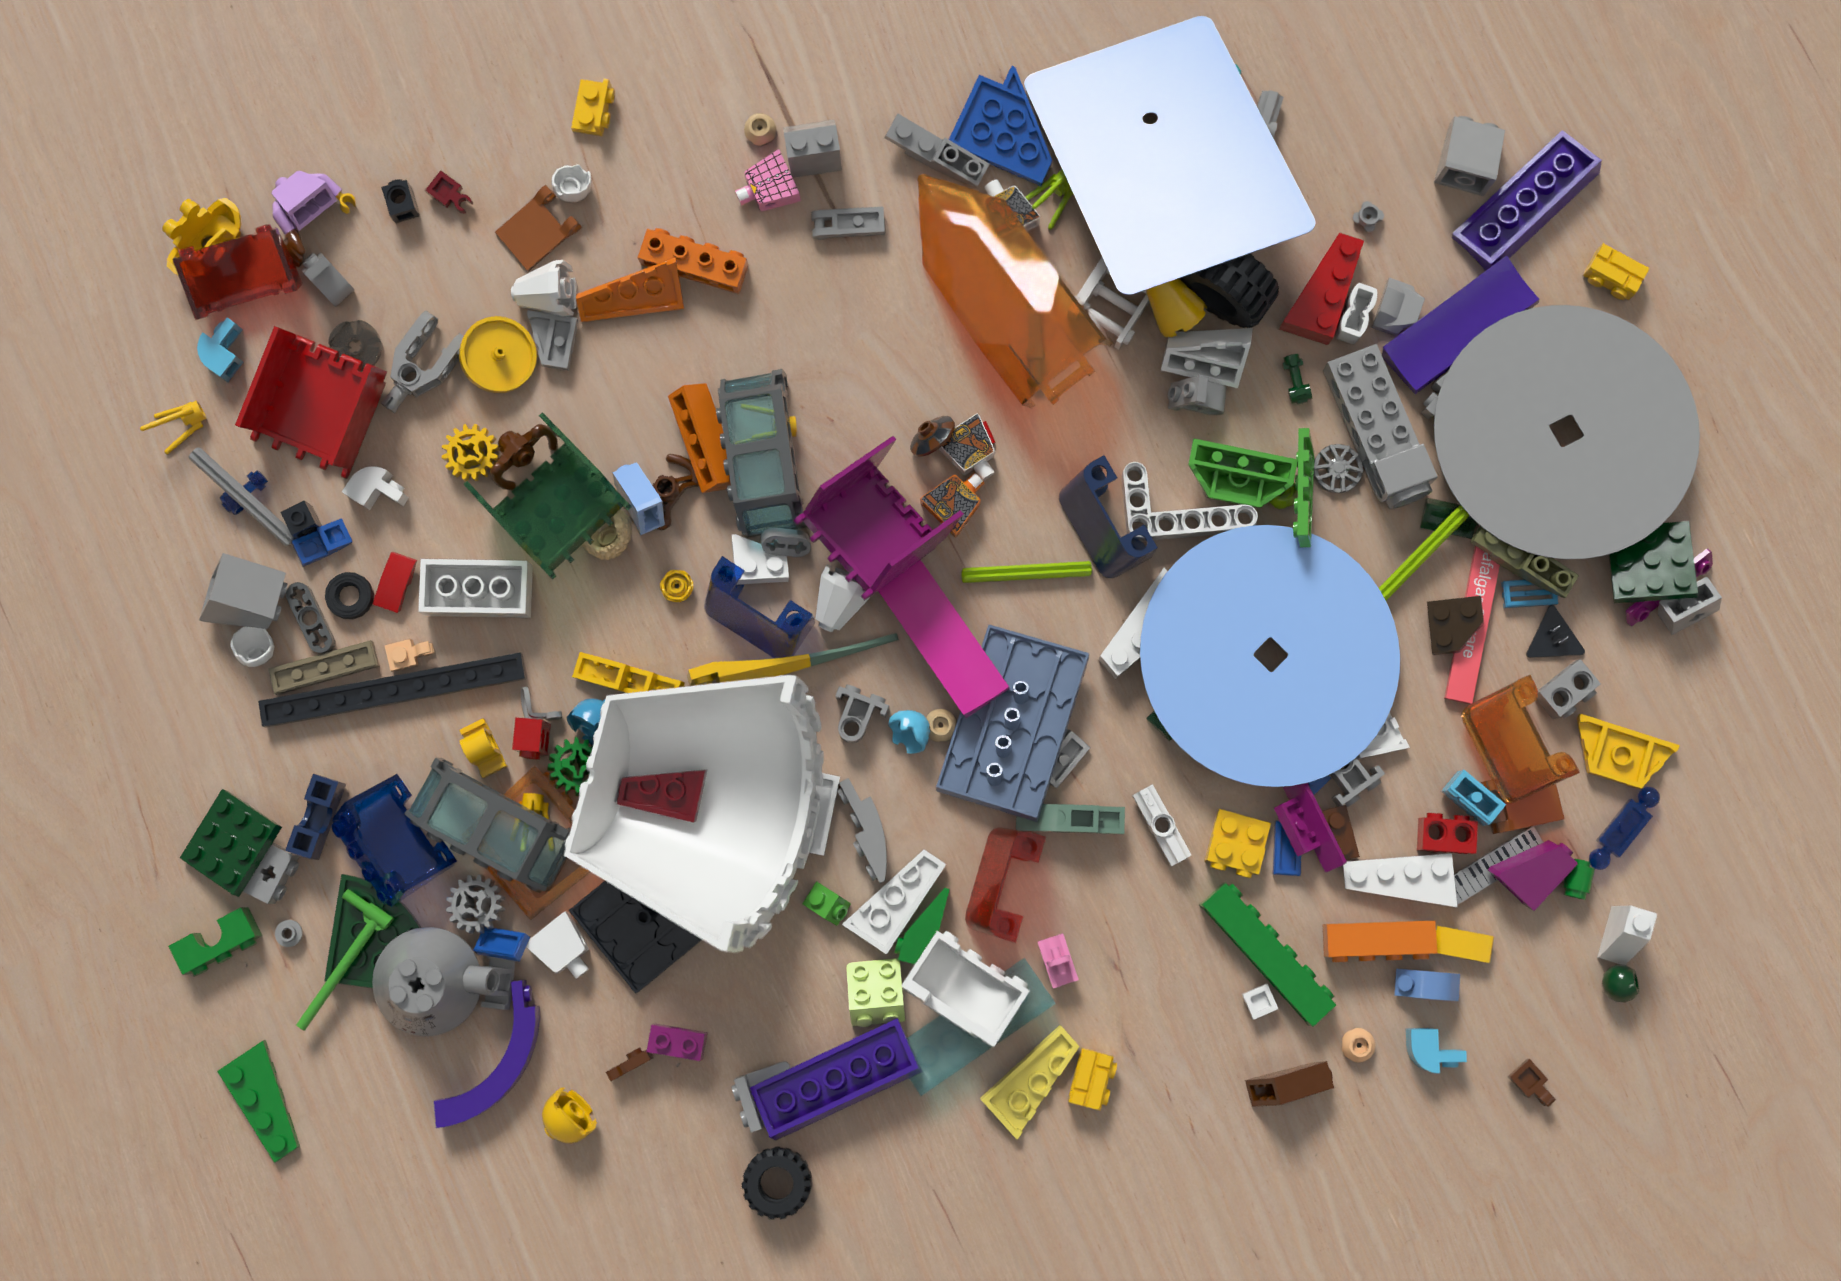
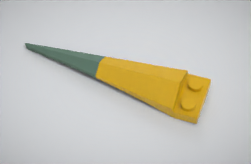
(753, 669)

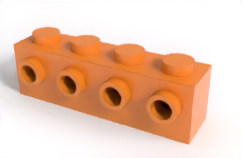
(695, 261)
(701, 435)
(1379, 939)

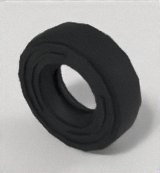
(333, 590)

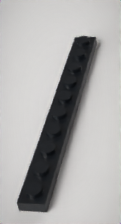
(392, 690)

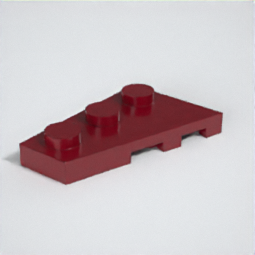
(665, 794)

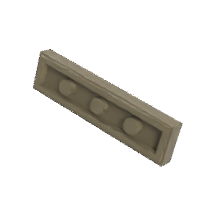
(323, 667)

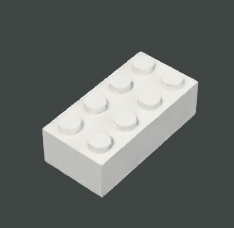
(475, 588)

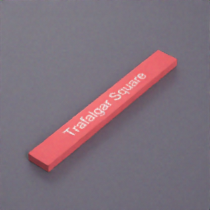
(1466, 663)

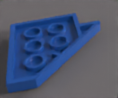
(1003, 129)

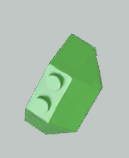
(1240, 473)

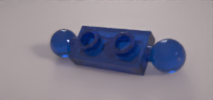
(1624, 828)

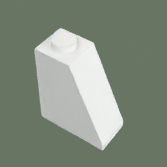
(1626, 933)

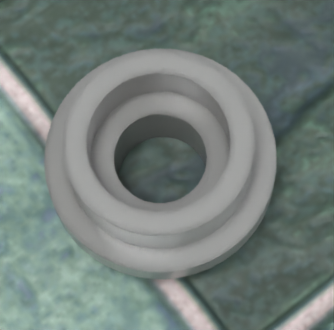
(297, 933)

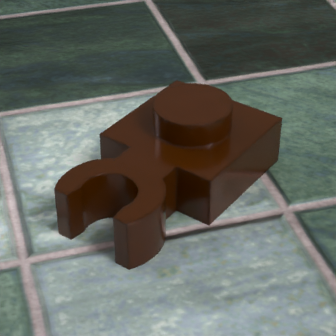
(635, 1059)

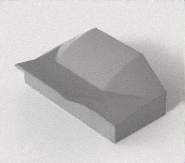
(1398, 307)

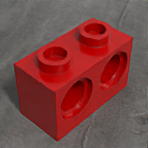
(531, 737)
(1447, 840)

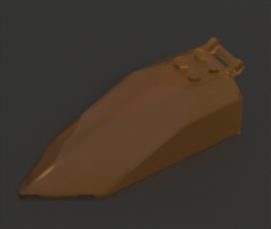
(1005, 290)

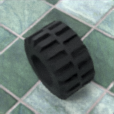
(770, 1206)

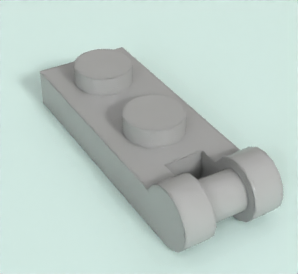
(848, 222)

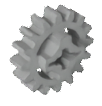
(466, 896)

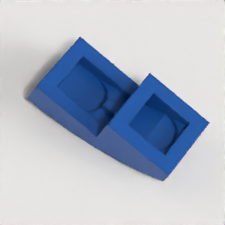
(322, 543)

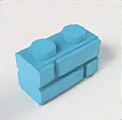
(1473, 797)

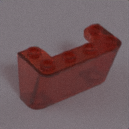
(982, 907)

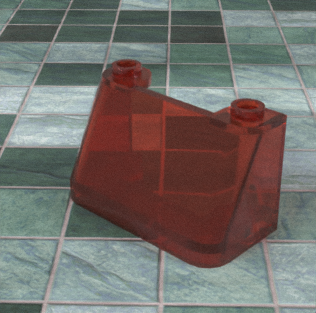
(236, 271)

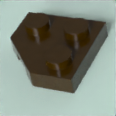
(1454, 623)

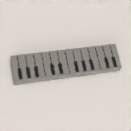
(1476, 875)

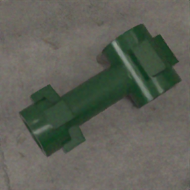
(1298, 393)

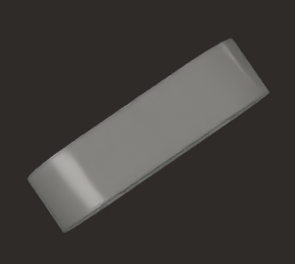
(785, 542)

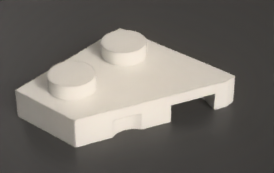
(758, 564)

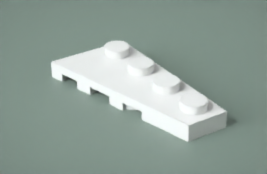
(891, 908)

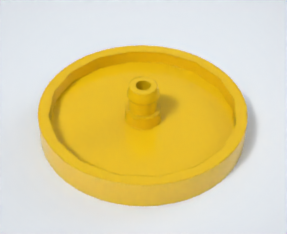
(497, 354)

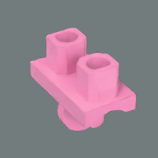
(1057, 960)

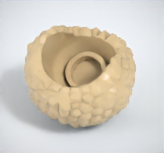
(613, 540)

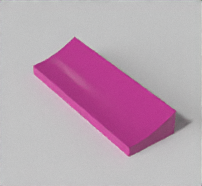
(943, 639)

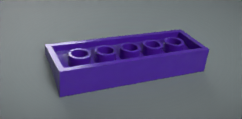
(1528, 200)
(1439, 337)
(835, 1079)

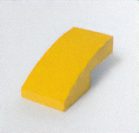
(1464, 944)

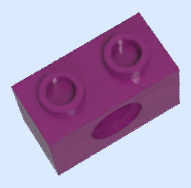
(677, 1042)

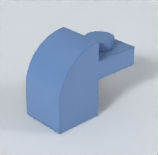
(1427, 984)

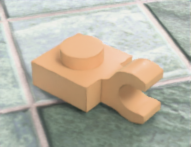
(404, 654)

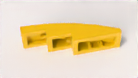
(619, 675)

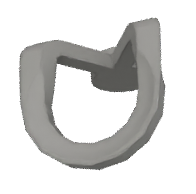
(527, 711)

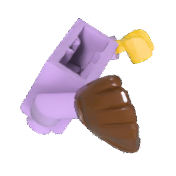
(301, 201)

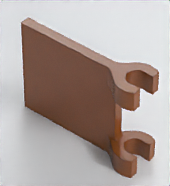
(535, 231)
(1531, 811)

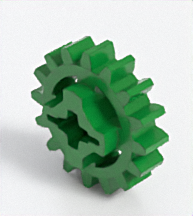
(566, 766)

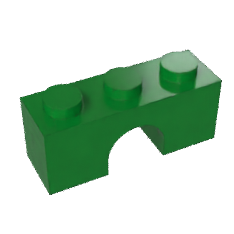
(237, 932)

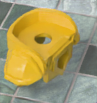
(219, 220)

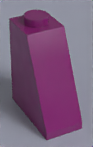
(1535, 872)

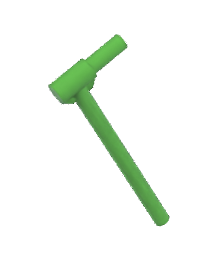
(376, 920)

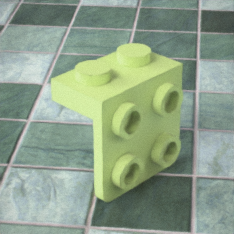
(875, 992)

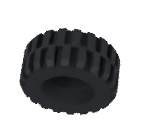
(1236, 290)

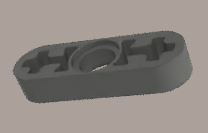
(309, 598)

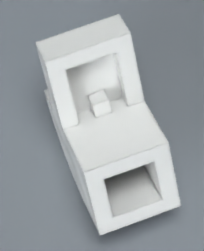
(369, 483)

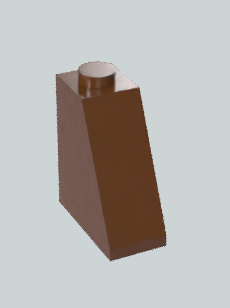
(1290, 1084)

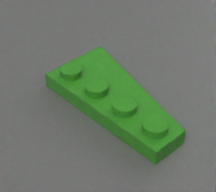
(1304, 485)

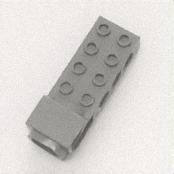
(1380, 427)

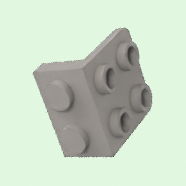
(741, 1091)

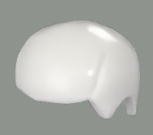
(571, 183)
(252, 646)

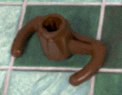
(519, 451)
(664, 482)

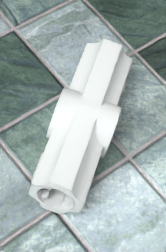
(1170, 841)

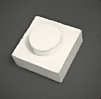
(1259, 1001)

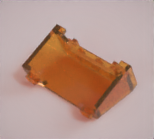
(1512, 743)

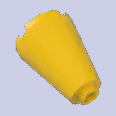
(1175, 307)

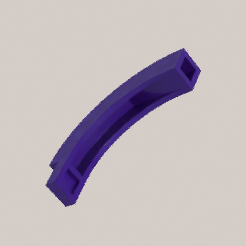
(507, 1073)

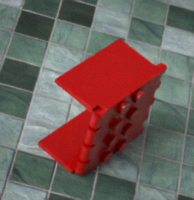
(312, 399)

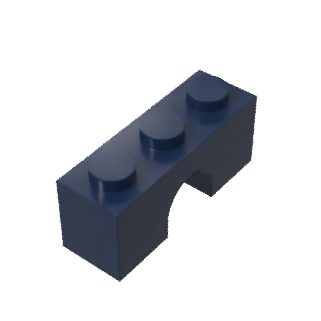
(322, 803)

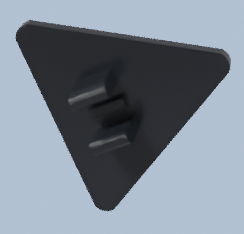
(1554, 638)

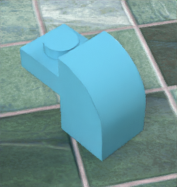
(214, 350)
(1424, 1050)

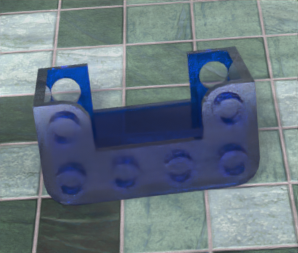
(775, 638)
(386, 844)

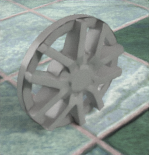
(1338, 468)

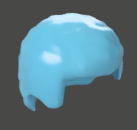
(910, 729)

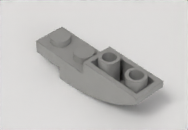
(936, 153)
(872, 840)

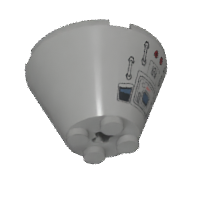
(440, 962)

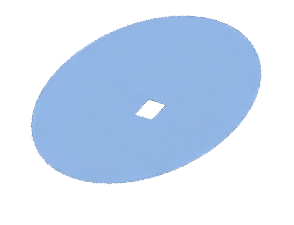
(1230, 708)

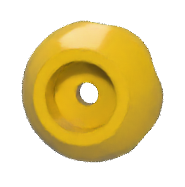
(668, 584)

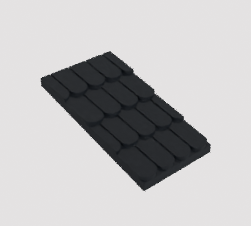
(632, 934)

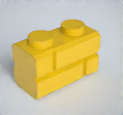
(1615, 272)
(1091, 1079)

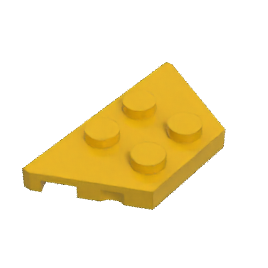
(1621, 752)

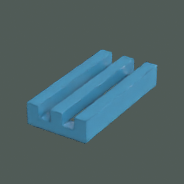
(1528, 603)

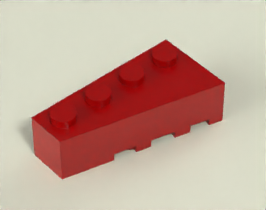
(1323, 297)

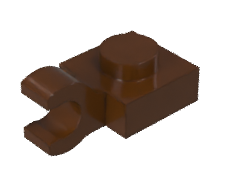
(1531, 1080)

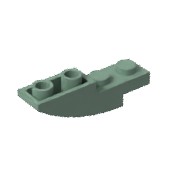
(1076, 819)

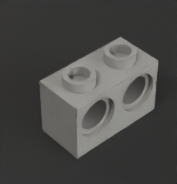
(1564, 685)

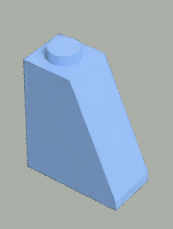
(640, 494)

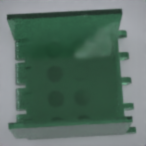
(558, 506)

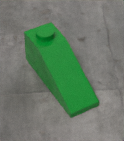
(922, 930)

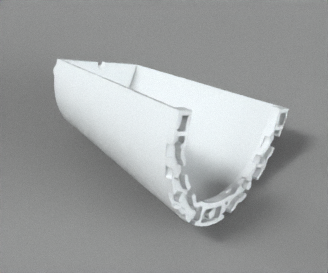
(754, 812)

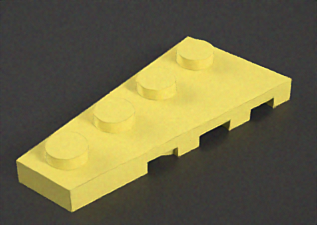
(1027, 1083)

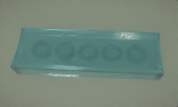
(947, 1048)

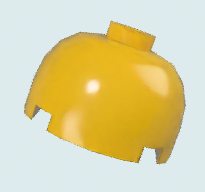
(567, 1117)

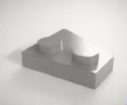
(553, 338)

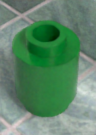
(1579, 880)

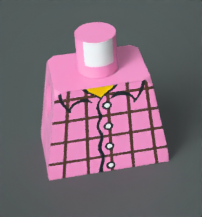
(769, 184)

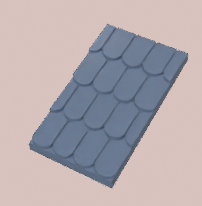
(1013, 743)

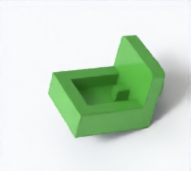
(826, 903)

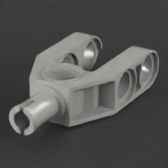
(403, 366)

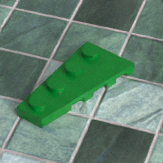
(260, 1098)

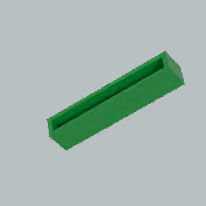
(1267, 954)

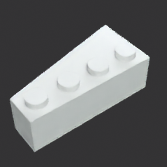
(1125, 645)

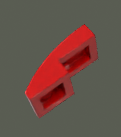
(394, 582)

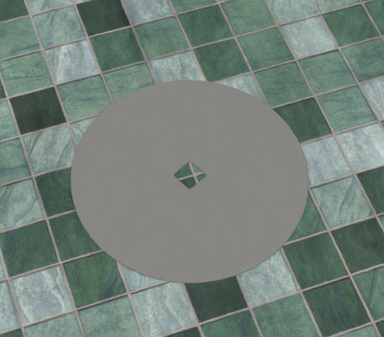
(1577, 497)

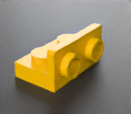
(592, 107)

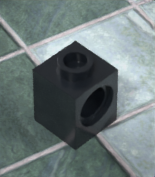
(408, 208)
(301, 519)

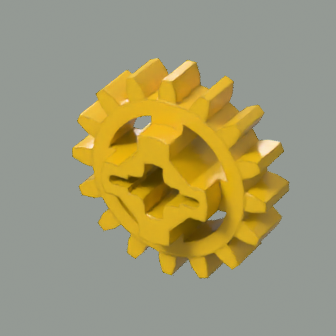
(464, 460)

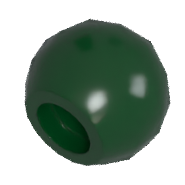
(1620, 983)

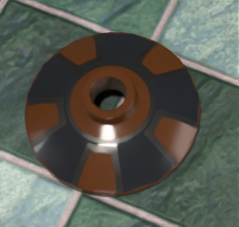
(932, 436)

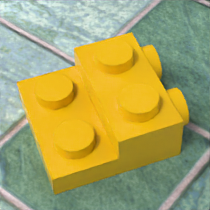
(1237, 843)

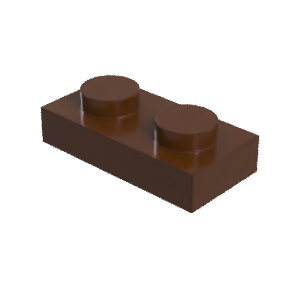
(1341, 827)

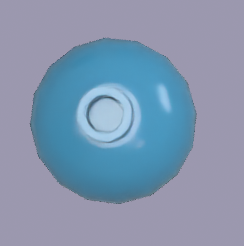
(586, 717)

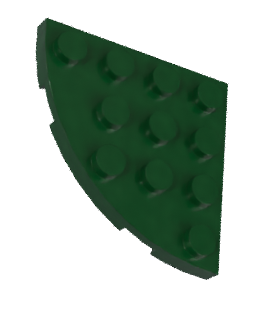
(349, 924)

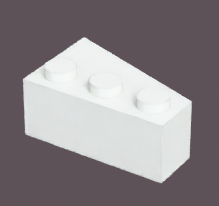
(1209, 353)

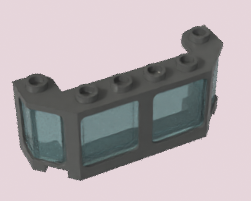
(759, 452)
(489, 827)

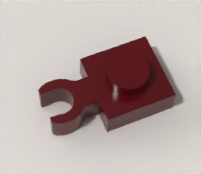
(447, 191)

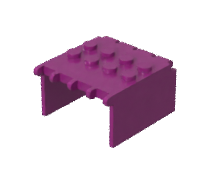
(868, 524)

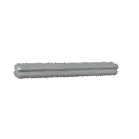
(241, 496)

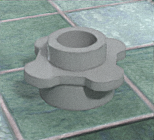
(1368, 209)

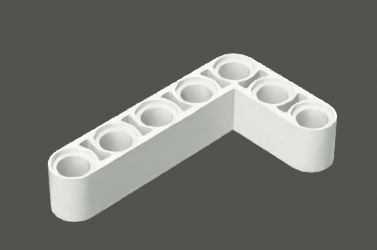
(1177, 517)

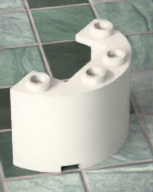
(965, 988)

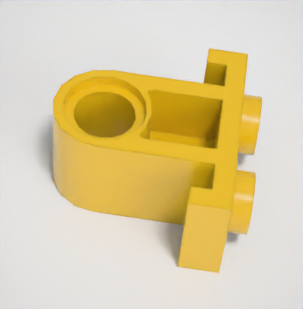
(482, 748)

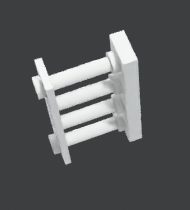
(1096, 287)

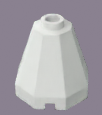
(547, 289)
(837, 599)

